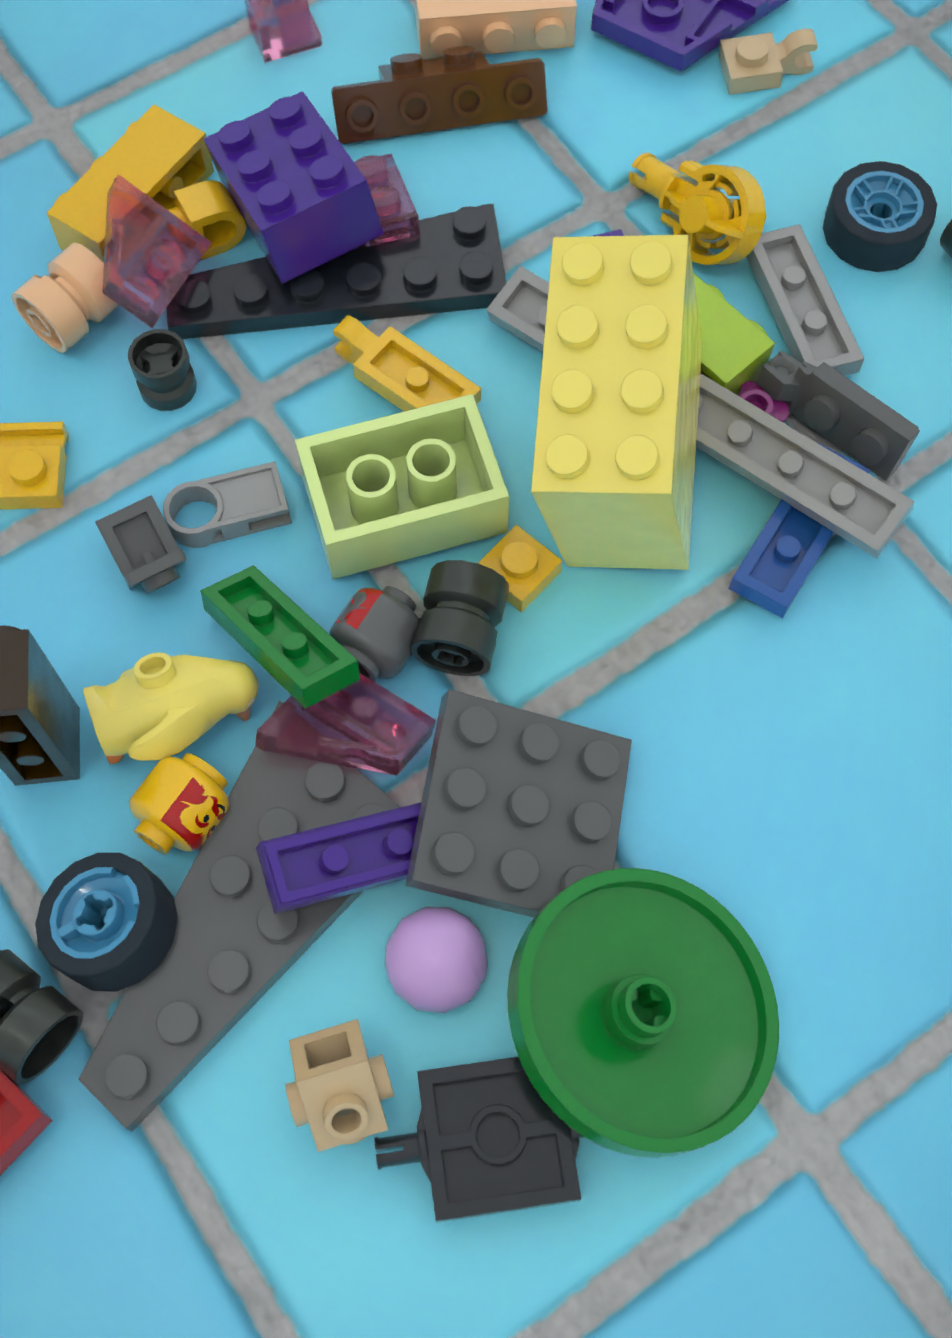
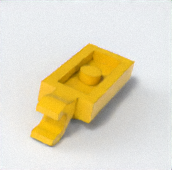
(399, 367)

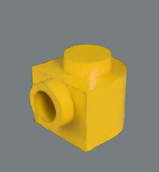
(212, 213)

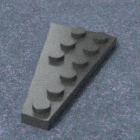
(226, 933)

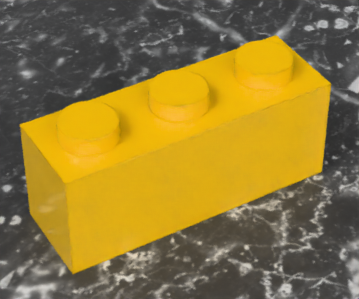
(153, 155)

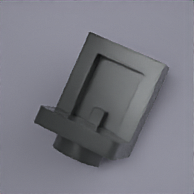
(142, 545)

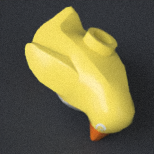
(167, 704)

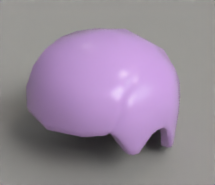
(436, 959)

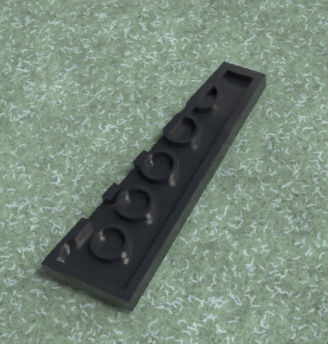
(442, 270)

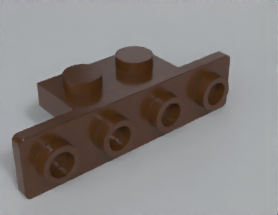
(438, 95)

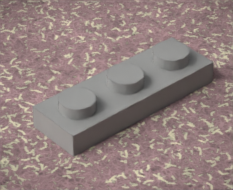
(803, 301)

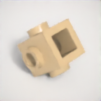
(338, 1086)

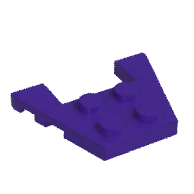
(676, 29)

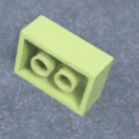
(403, 486)

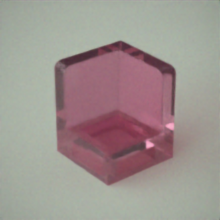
(282, 27)

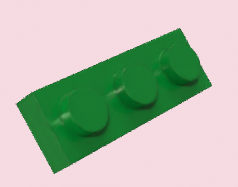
(280, 636)

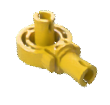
(702, 209)

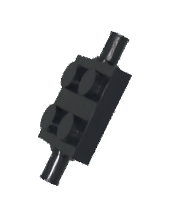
(487, 1142)

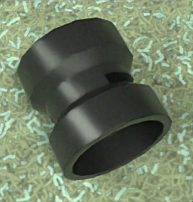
(162, 369)

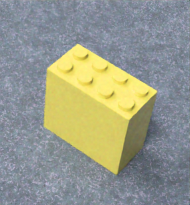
(619, 401)

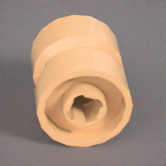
(64, 301)

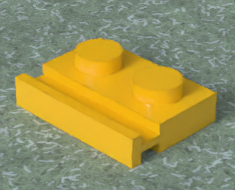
(32, 465)

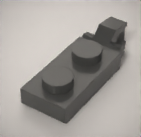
(840, 412)

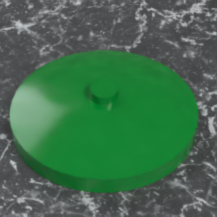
(643, 1013)

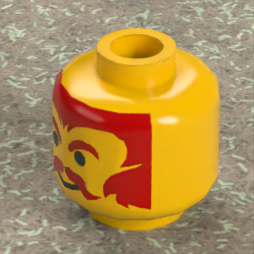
(179, 804)

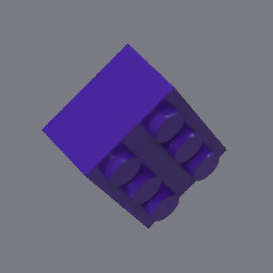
(294, 186)

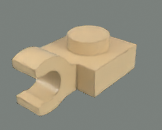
(759, 63)

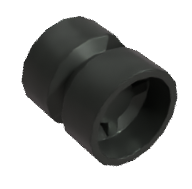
(460, 618)
(33, 1021)

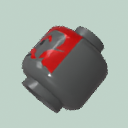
(377, 630)

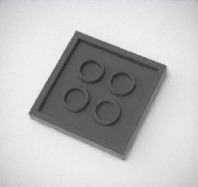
(515, 805)

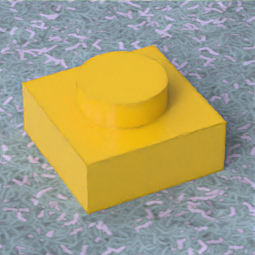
(524, 565)

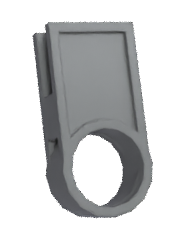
(244, 500)

